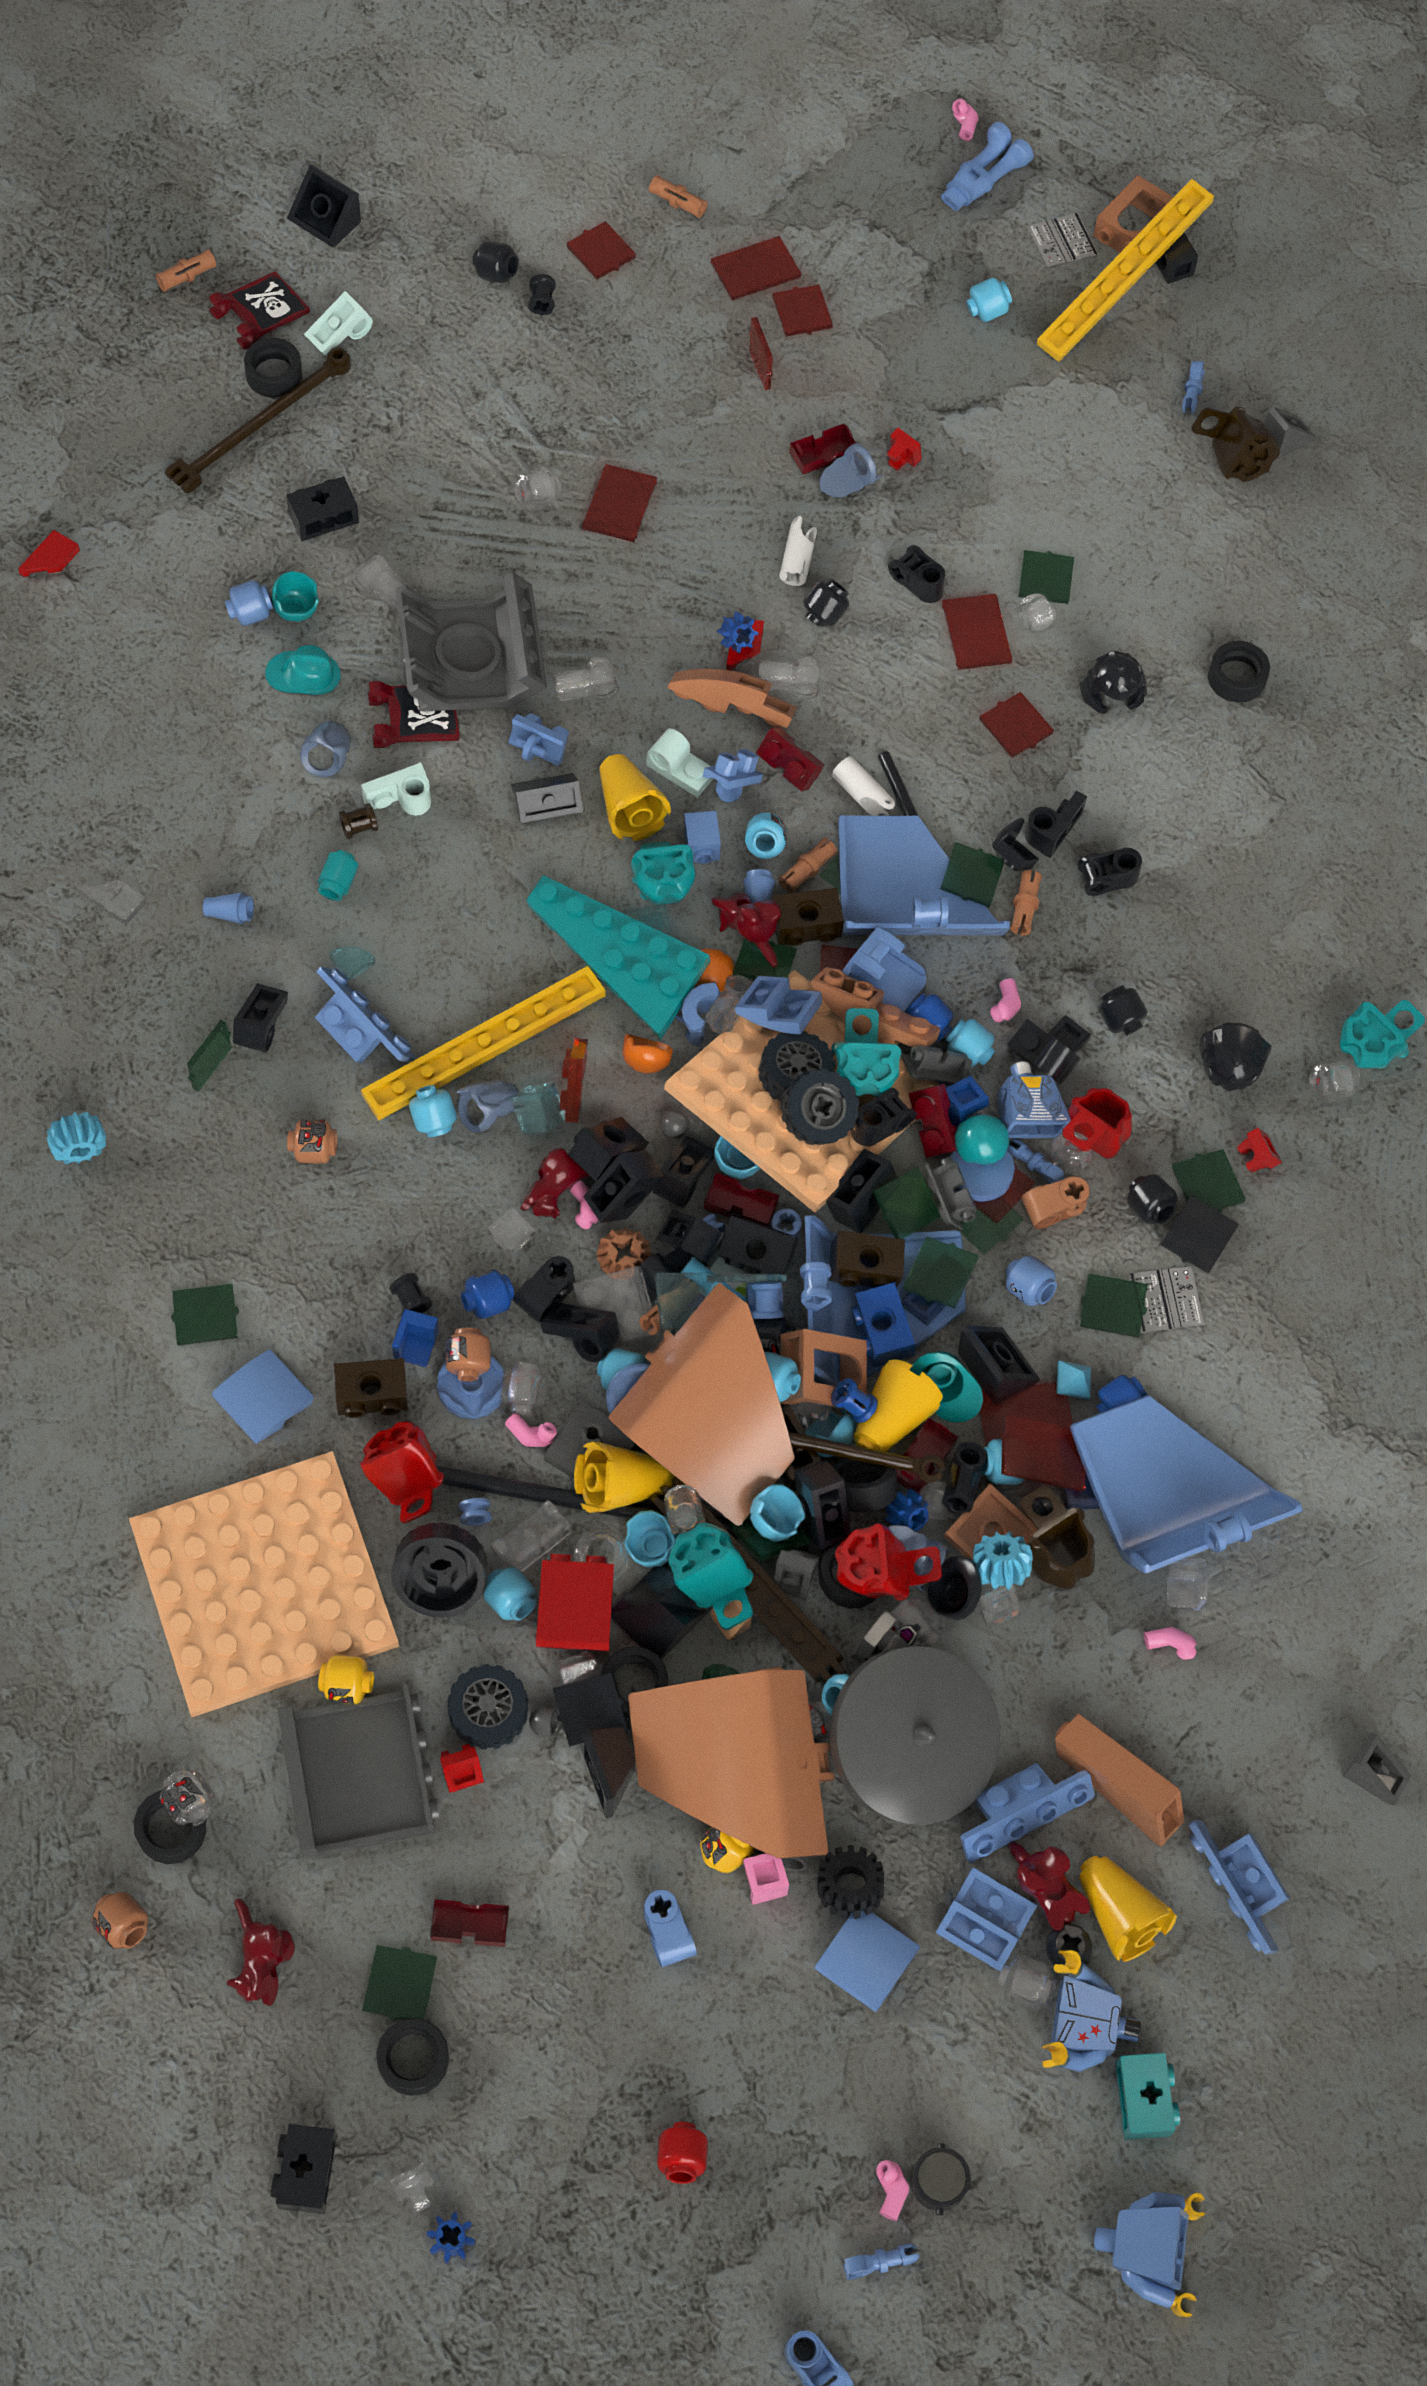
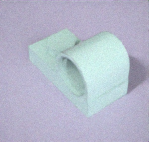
(340, 320)
(673, 760)
(398, 787)

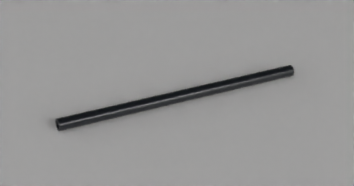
(542, 1493)

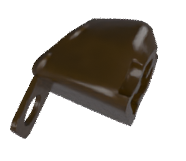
(1240, 443)
(1062, 1544)

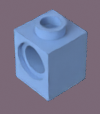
(702, 836)

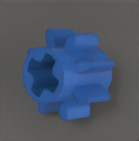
(743, 626)
(908, 1510)
(454, 2227)

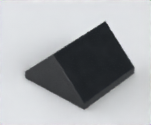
(325, 207)
(995, 1362)

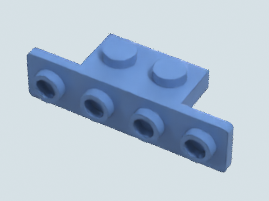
(355, 1024)
(1022, 1806)
(1247, 1879)

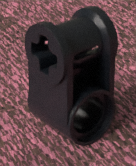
(919, 574)
(1104, 870)
(882, 1118)
(543, 1292)

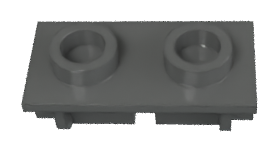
(926, 1064)
(954, 1205)

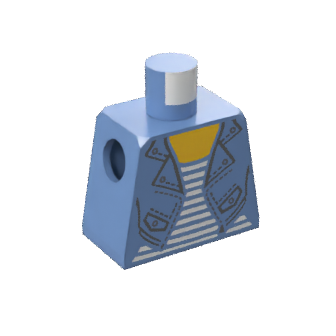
(1031, 1104)

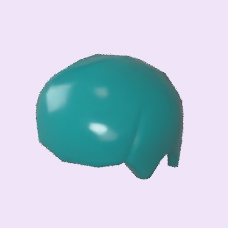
(295, 596)
(982, 1139)

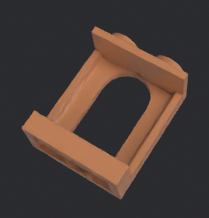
(1137, 193)
(800, 1347)

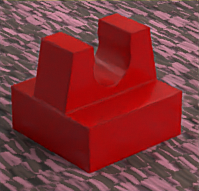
(903, 450)
(1263, 1148)
(461, 1768)

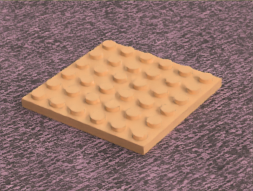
(726, 1094)
(262, 1583)

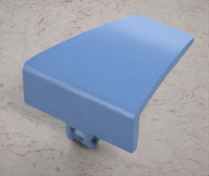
(895, 882)
(830, 1303)
(1169, 1486)

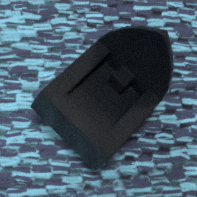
(1014, 853)

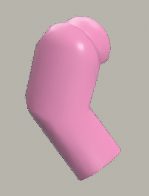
(966, 117)
(1009, 1004)
(586, 1216)
(531, 1436)
(1172, 1637)
(895, 2187)

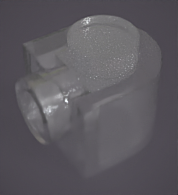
(683, 1509)

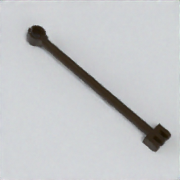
(187, 475)
(869, 1455)

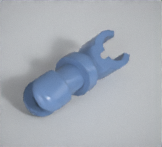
(1193, 386)
(1036, 1162)
(866, 2264)

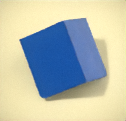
(965, 1099)
(415, 1338)

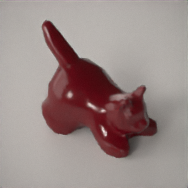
(753, 921)
(556, 1175)
(1046, 1880)
(263, 1950)

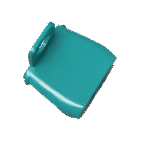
(663, 872)
(1375, 1037)
(863, 1060)
(711, 1571)

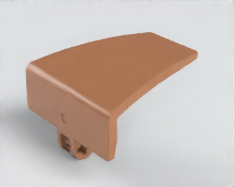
(711, 1407)
(737, 1757)

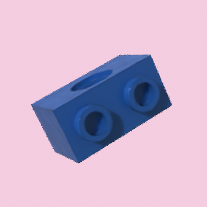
(883, 1305)

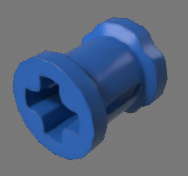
(855, 1408)

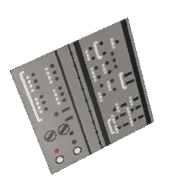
(1062, 239)
(1169, 1299)

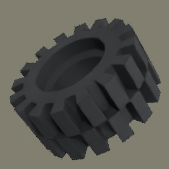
(850, 1900)

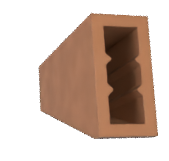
(1122, 1779)

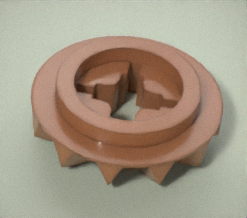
(608, 1254)

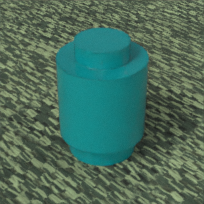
(337, 875)

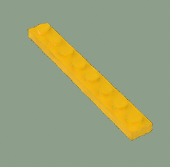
(1125, 270)
(484, 1042)

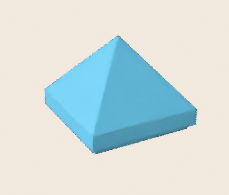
(1073, 1380)

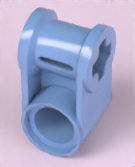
(765, 1299)
(668, 1934)
(820, 2367)

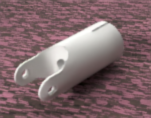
(797, 554)
(862, 787)

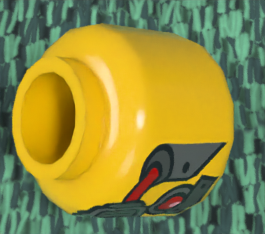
(345, 1679)
(723, 1851)

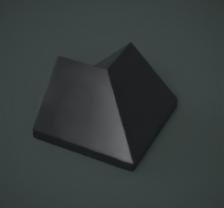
(657, 1612)
(609, 1764)

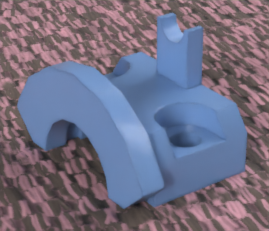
(696, 1003)

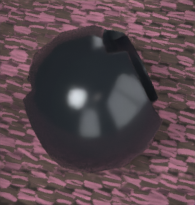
(1070, 1933)

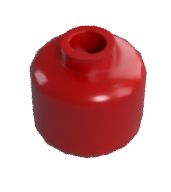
(682, 2153)

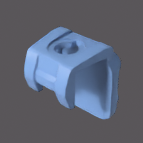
(887, 969)

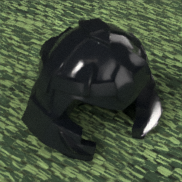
(1117, 677)
(1234, 1055)

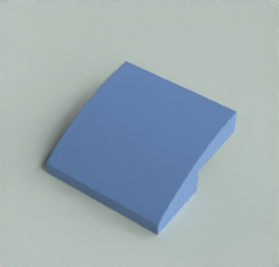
(777, 1007)
(262, 1396)
(986, 1919)
(867, 1958)

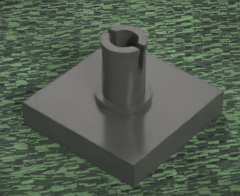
(584, 1427)

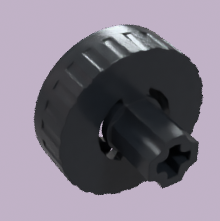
(443, 1552)

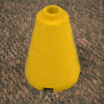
(631, 800)
(902, 1406)
(617, 1477)
(1124, 1908)

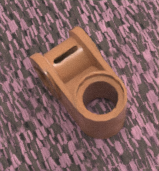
(1051, 1204)

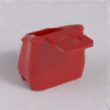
(1102, 1119)
(403, 1467)
(878, 1565)

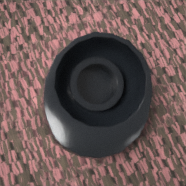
(957, 1590)

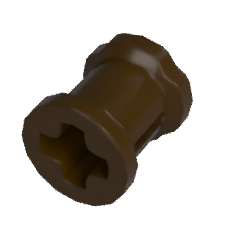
(358, 820)

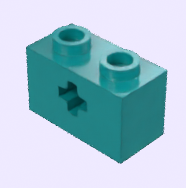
(1138, 2117)

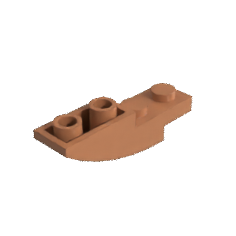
(721, 687)
(894, 1026)

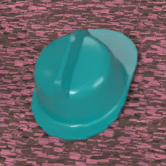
(303, 671)
(958, 1387)

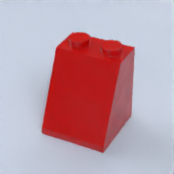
(575, 1603)

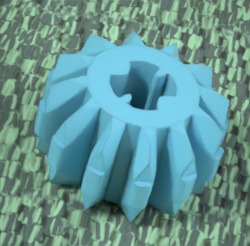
(76, 1138)
(1003, 1560)

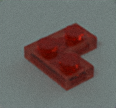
(574, 1070)

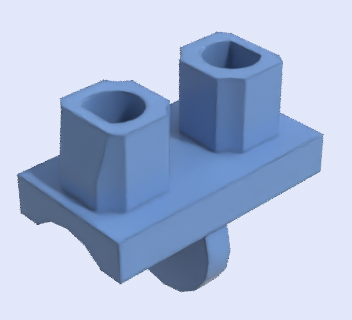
(537, 739)
(733, 773)

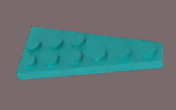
(628, 956)

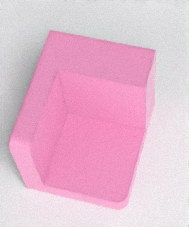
(765, 1878)

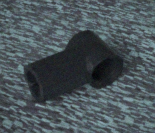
(963, 1477)

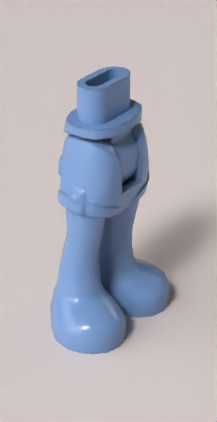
(974, 180)

